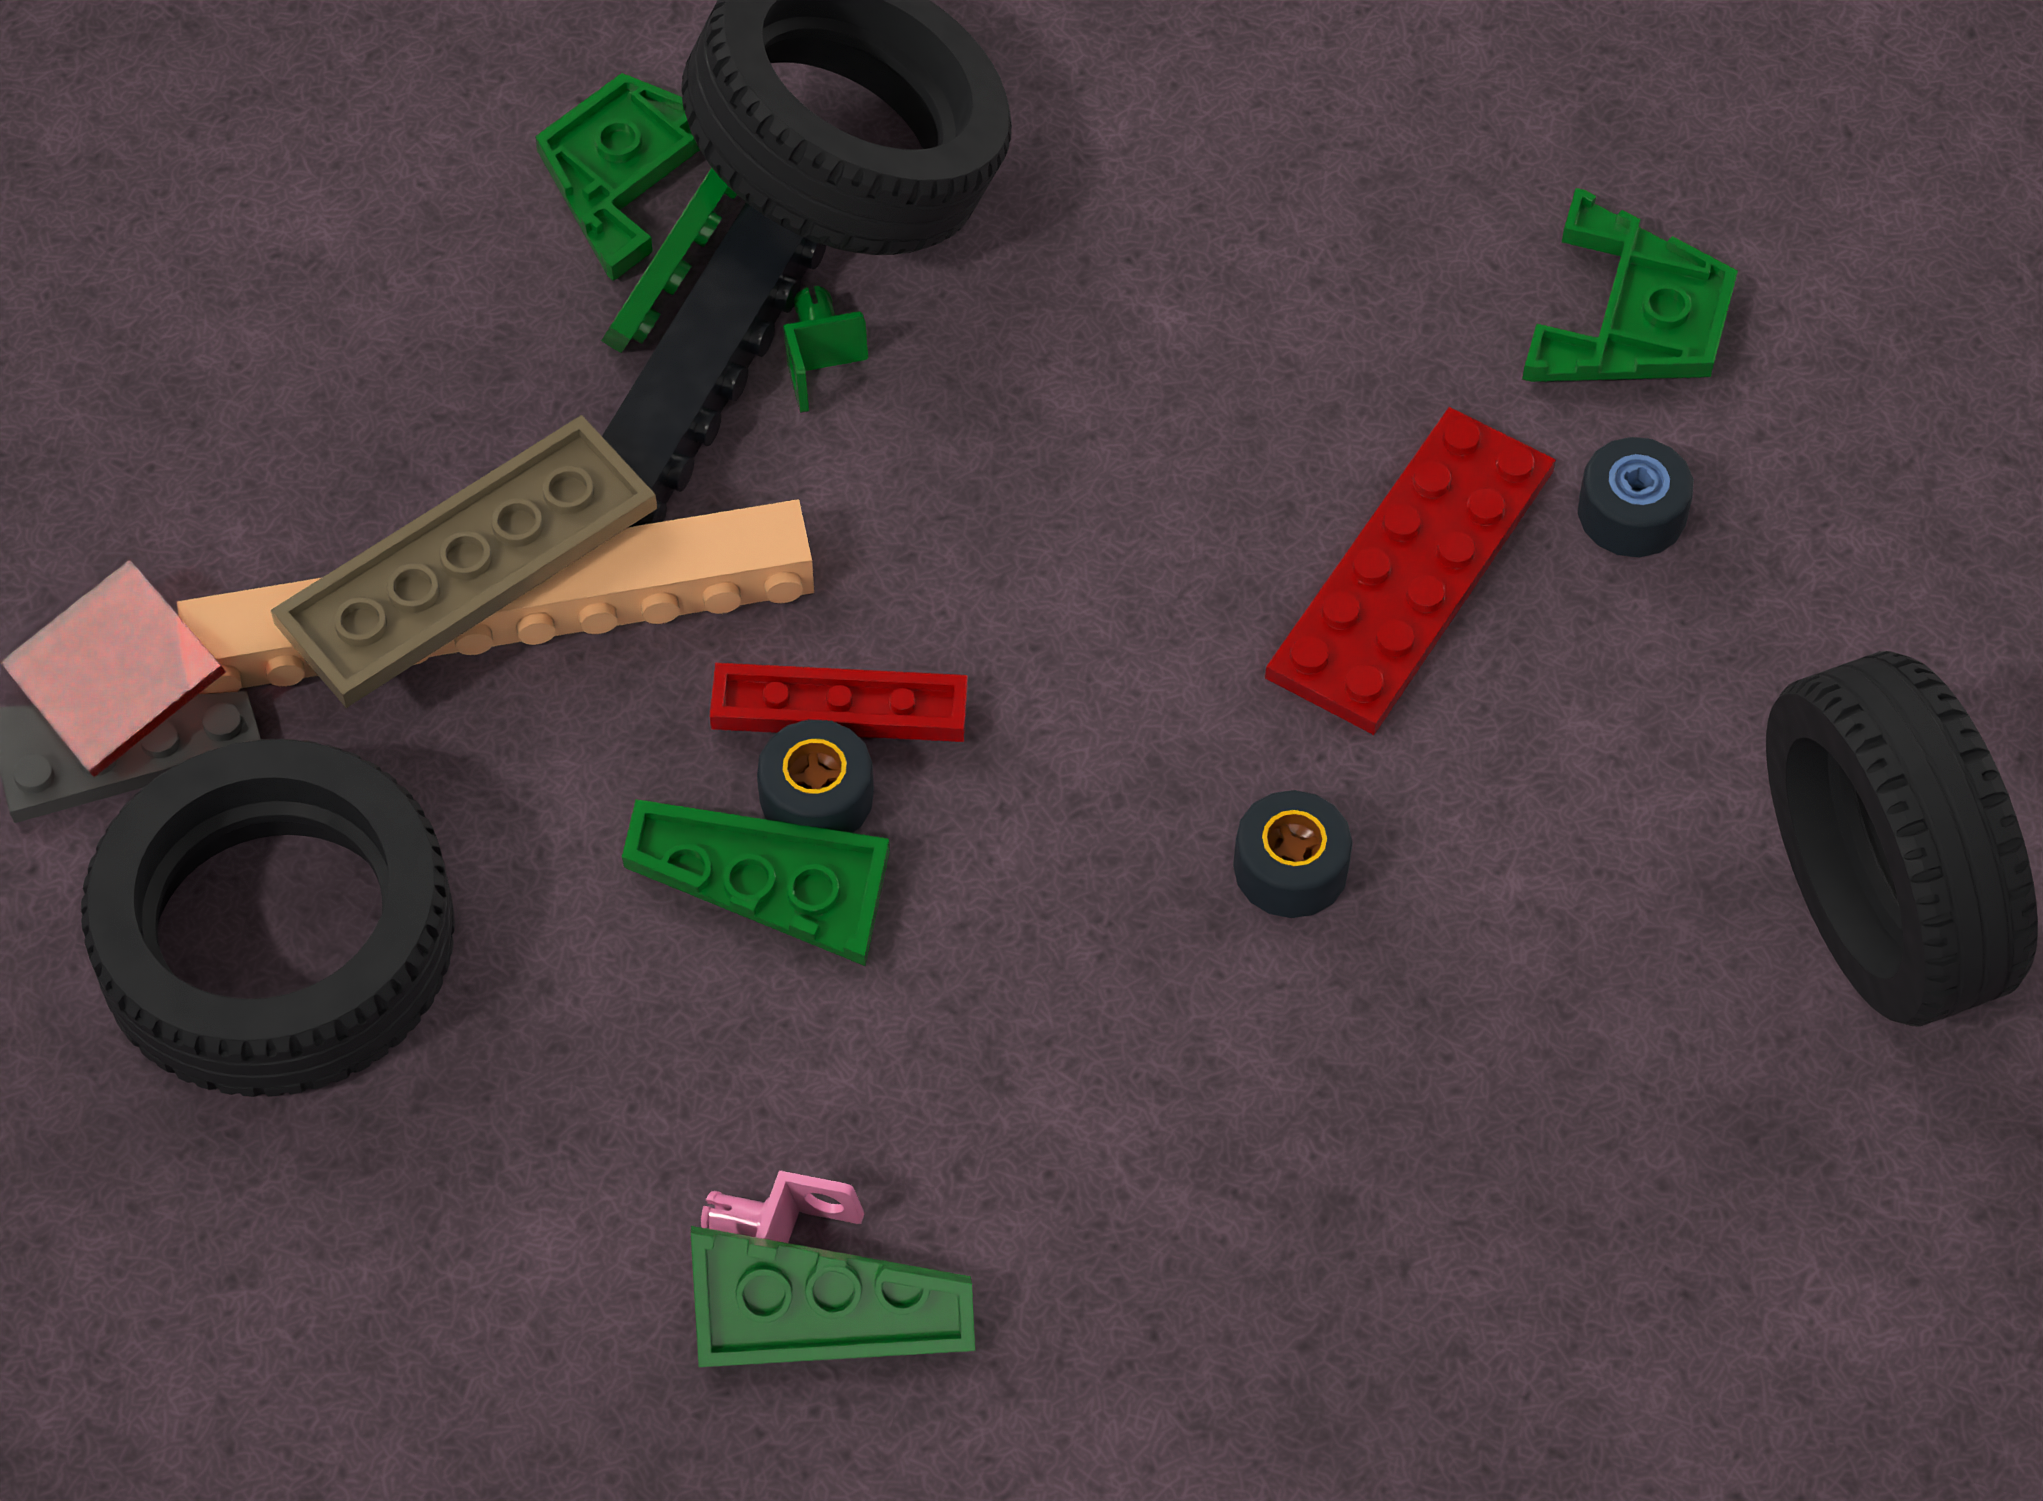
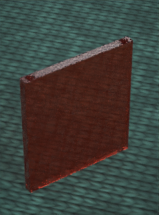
(112, 668)

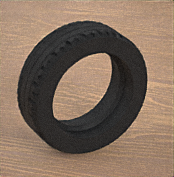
(819, 176)
(1902, 838)
(294, 1037)

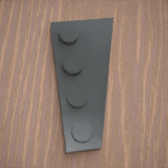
(47, 777)

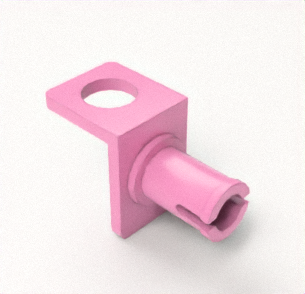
(779, 1213)

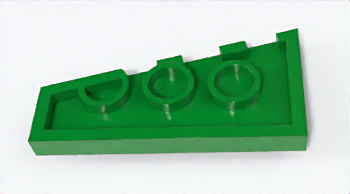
(667, 266)

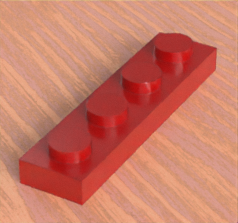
(862, 700)

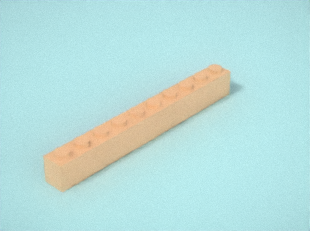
(632, 578)

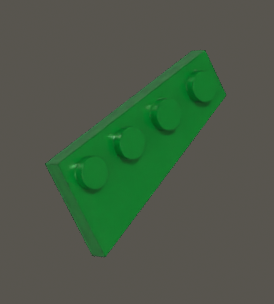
(777, 873)
(810, 1304)

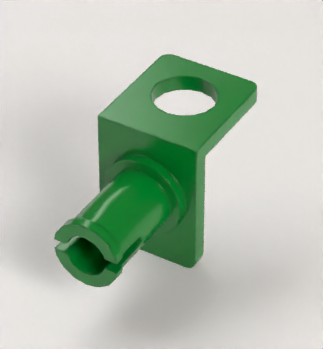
(821, 339)

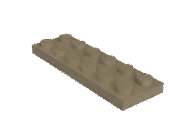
(463, 560)

